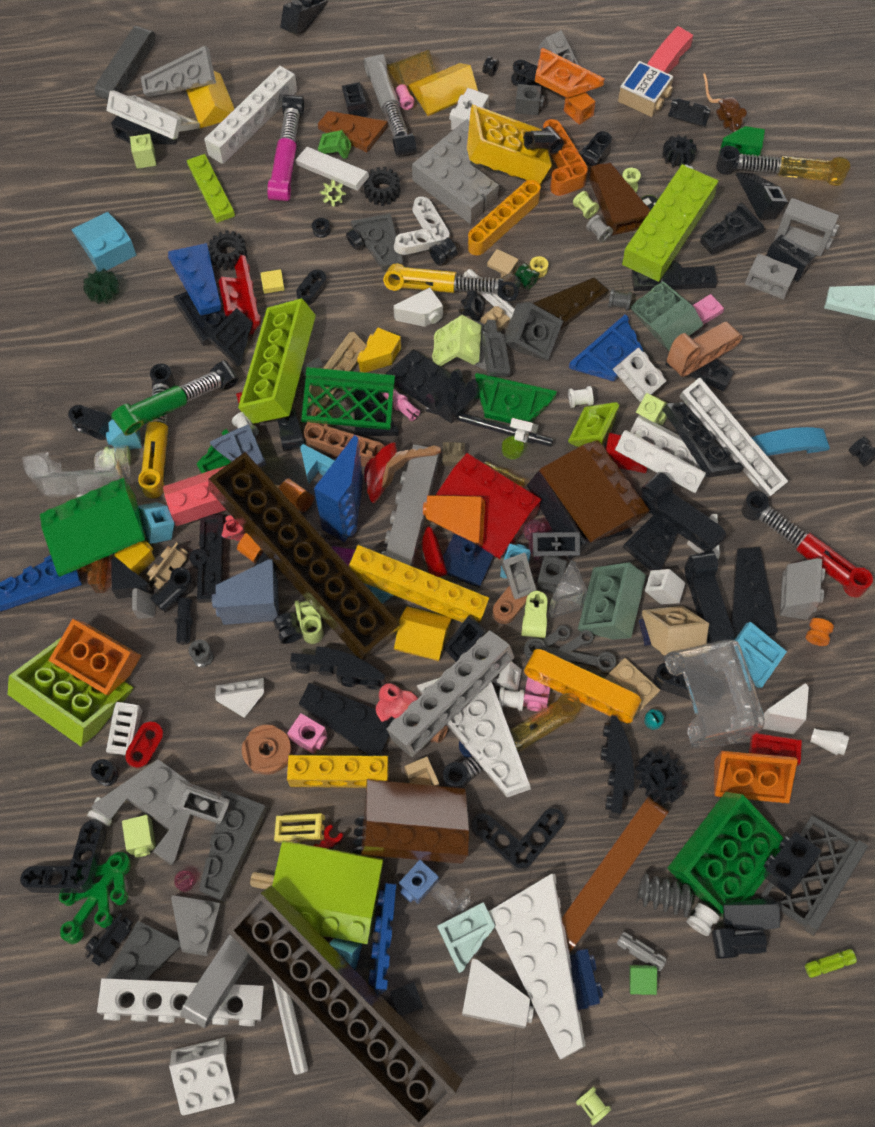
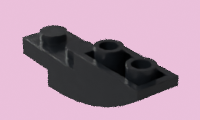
(347, 667)
(618, 758)

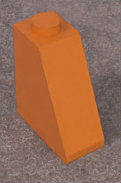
(458, 515)

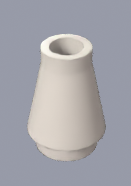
(830, 740)

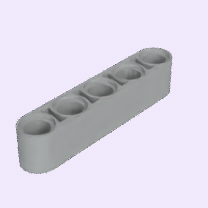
(215, 983)

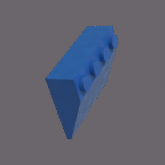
(340, 493)

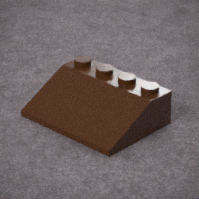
(594, 491)
(415, 822)

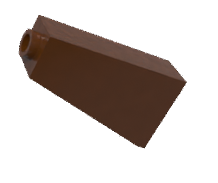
(617, 200)

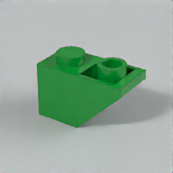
(747, 140)

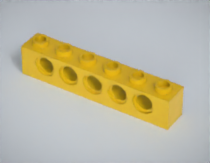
(417, 585)

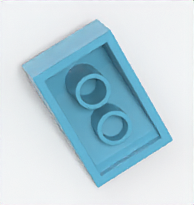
(104, 241)

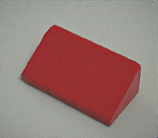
(433, 553)

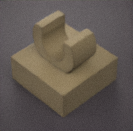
(452, 453)

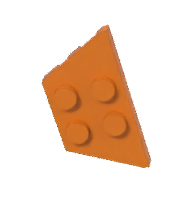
(565, 76)

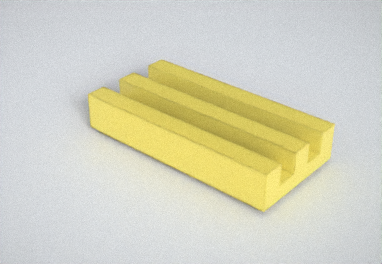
(318, 827)

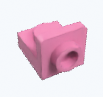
(535, 695)

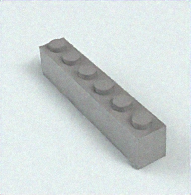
(409, 516)

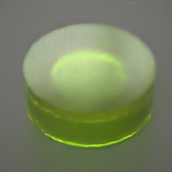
(512, 448)

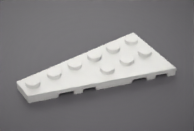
(488, 739)
(539, 951)

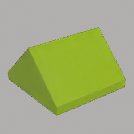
(594, 424)

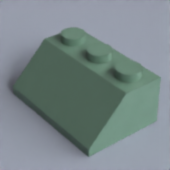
(612, 601)

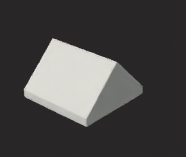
(789, 712)

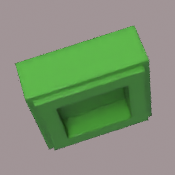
(643, 979)

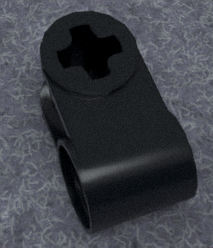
(525, 75)
(597, 149)
(89, 421)
(290, 432)

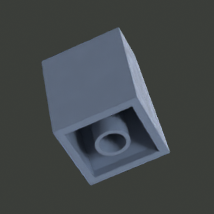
(248, 596)

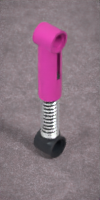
(280, 183)

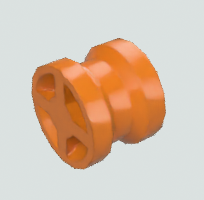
(819, 632)

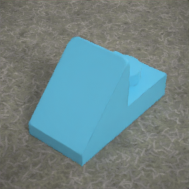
(314, 462)

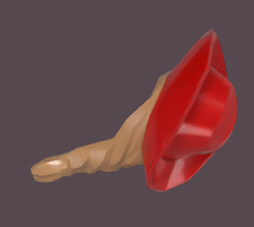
(382, 467)

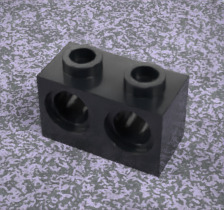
(797, 866)

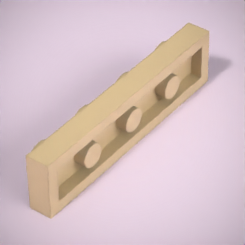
(342, 359)

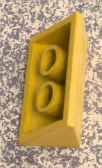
(443, 88)
(211, 102)

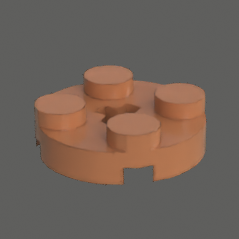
(255, 741)

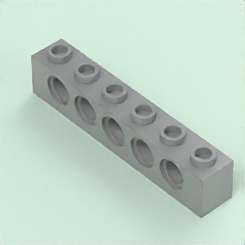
(447, 705)

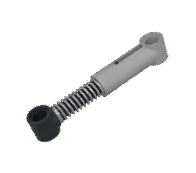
(376, 70)

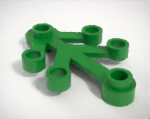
(97, 894)

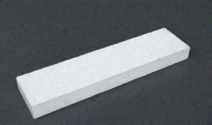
(332, 168)

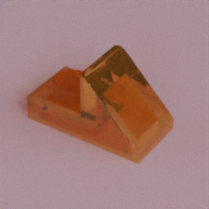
(97, 574)

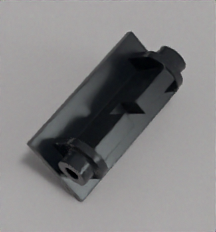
(694, 114)
(100, 945)

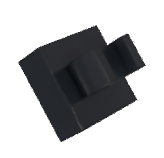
(472, 305)

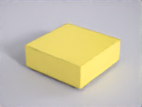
(272, 281)

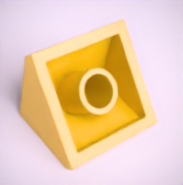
(422, 633)

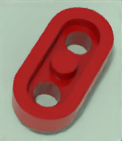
(144, 745)

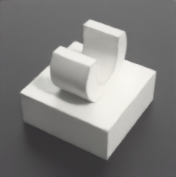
(523, 429)
(509, 677)

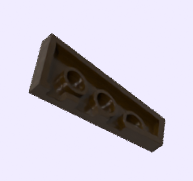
(573, 301)

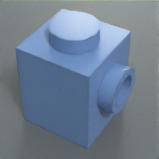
(418, 882)

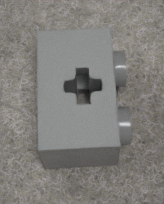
(770, 276)

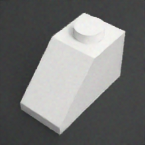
(419, 309)

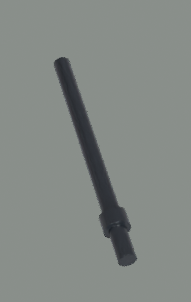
(532, 437)

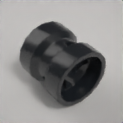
(443, 251)
(863, 451)
(287, 628)

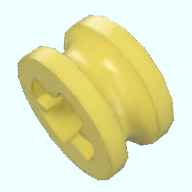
(539, 261)

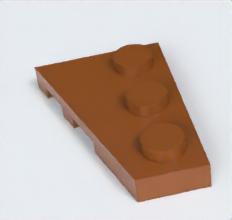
(361, 131)

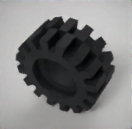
(382, 195)
(224, 241)

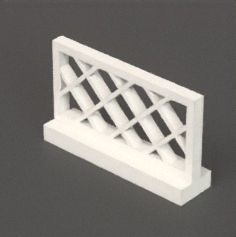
(149, 115)

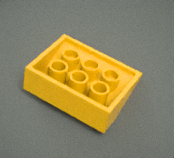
(500, 145)

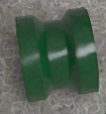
(527, 276)

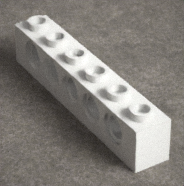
(250, 115)
(733, 437)
(114, 989)

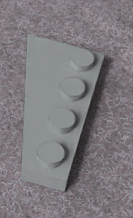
(181, 74)

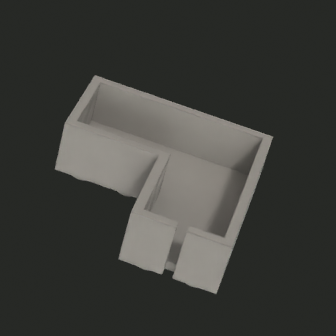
(454, 178)

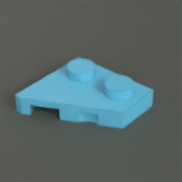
(759, 652)

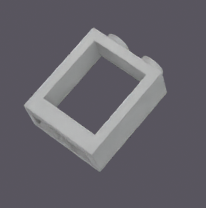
(812, 217)

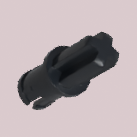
(184, 621)

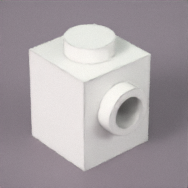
(665, 586)

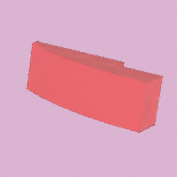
(671, 50)

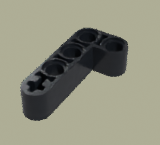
(680, 515)
(706, 595)

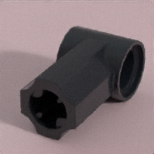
(543, 139)
(172, 591)
(733, 943)

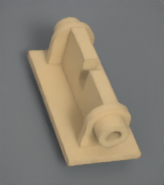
(171, 558)

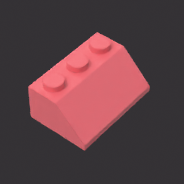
(191, 499)

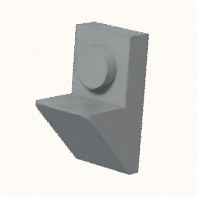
(519, 575)

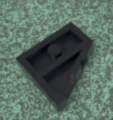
(232, 336)

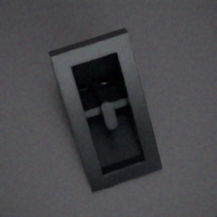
(556, 543)
(126, 580)
(464, 638)

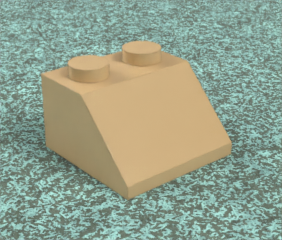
(674, 628)

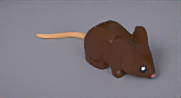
(729, 110)

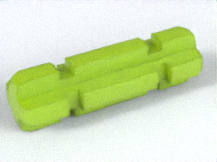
(830, 963)

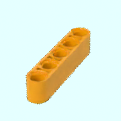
(503, 217)
(588, 687)

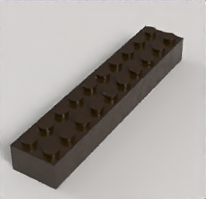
(303, 556)
(345, 1007)

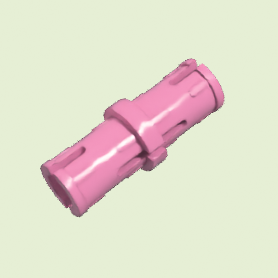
(401, 403)

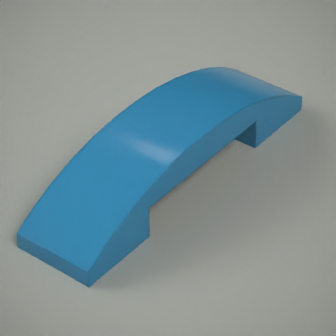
(792, 440)

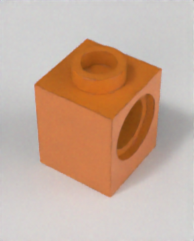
(579, 107)

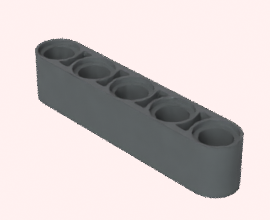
(125, 62)

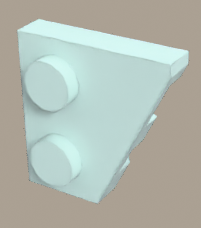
(466, 933)

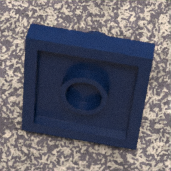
(467, 561)

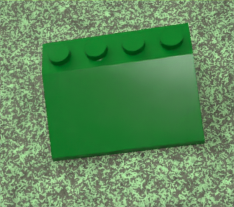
(92, 526)
(727, 853)

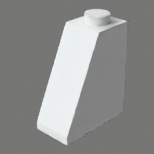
(495, 999)

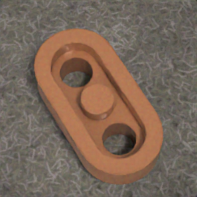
(508, 601)

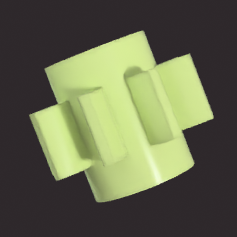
(336, 197)

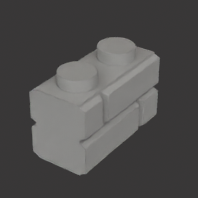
(197, 801)

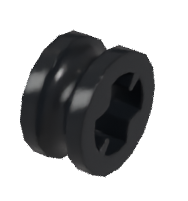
(490, 66)
(321, 233)

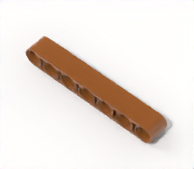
(612, 870)

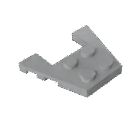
(149, 793)

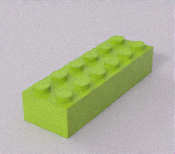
(670, 223)
(277, 361)

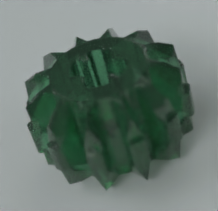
(101, 286)

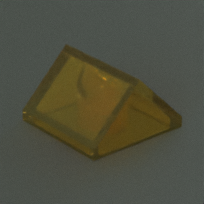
(412, 68)

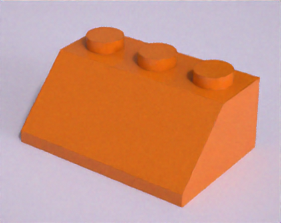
(94, 657)

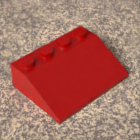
(506, 503)

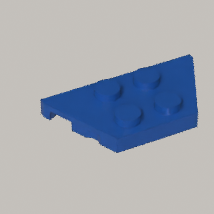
(607, 351)

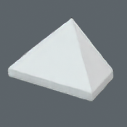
(240, 695)

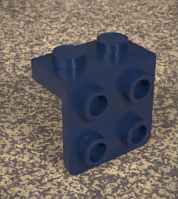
(587, 990)

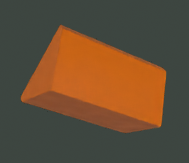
(754, 776)

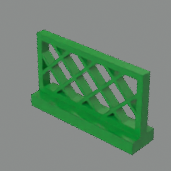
(345, 381)

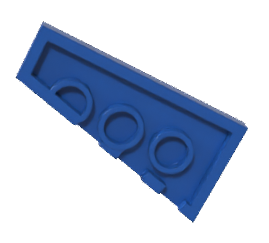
(386, 900)

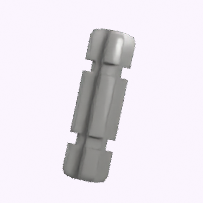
(641, 951)

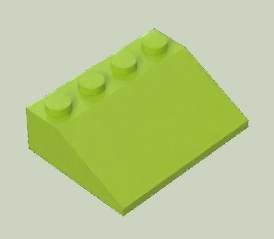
(62, 698)
(330, 889)

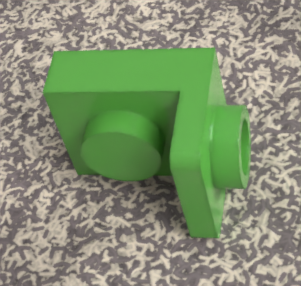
(335, 142)

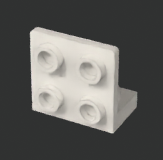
(201, 1076)

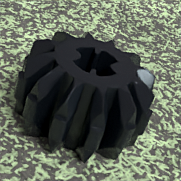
(679, 151)

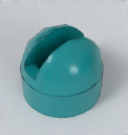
(651, 722)

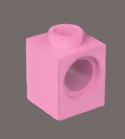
(300, 727)

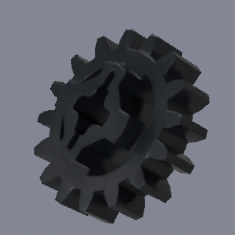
(661, 777)

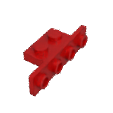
(239, 293)

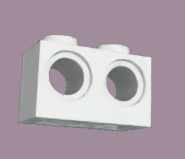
(635, 378)

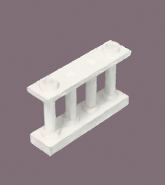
(661, 452)

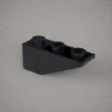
(300, 14)
(125, 129)
(763, 195)

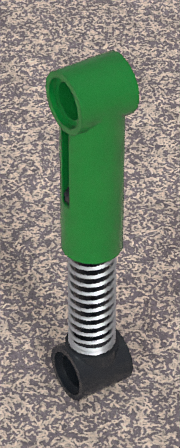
(132, 417)

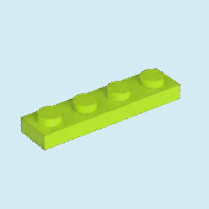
(210, 188)

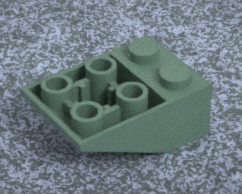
(666, 314)

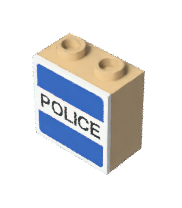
(646, 89)

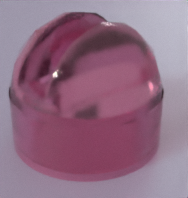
(185, 885)

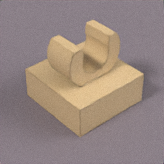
(499, 316)

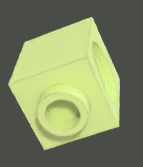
(143, 151)
(652, 409)
(139, 836)

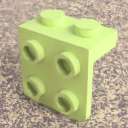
(457, 339)

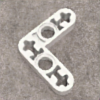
(407, 242)

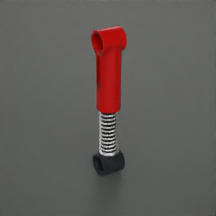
(809, 545)

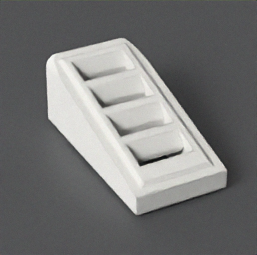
(117, 718)

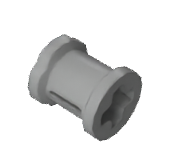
(599, 228)

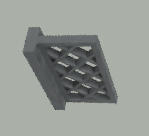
(834, 885)

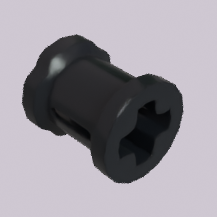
(98, 770)

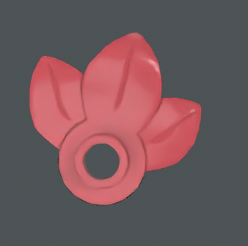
(393, 705)

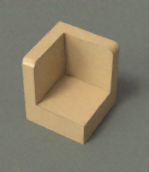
(503, 263)
(421, 773)

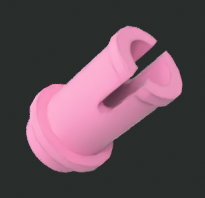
(406, 100)

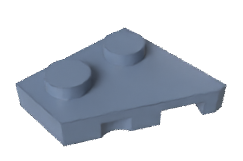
(237, 443)

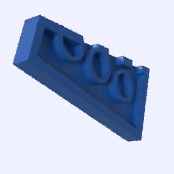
(197, 276)
(35, 584)

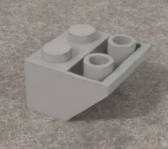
(802, 589)

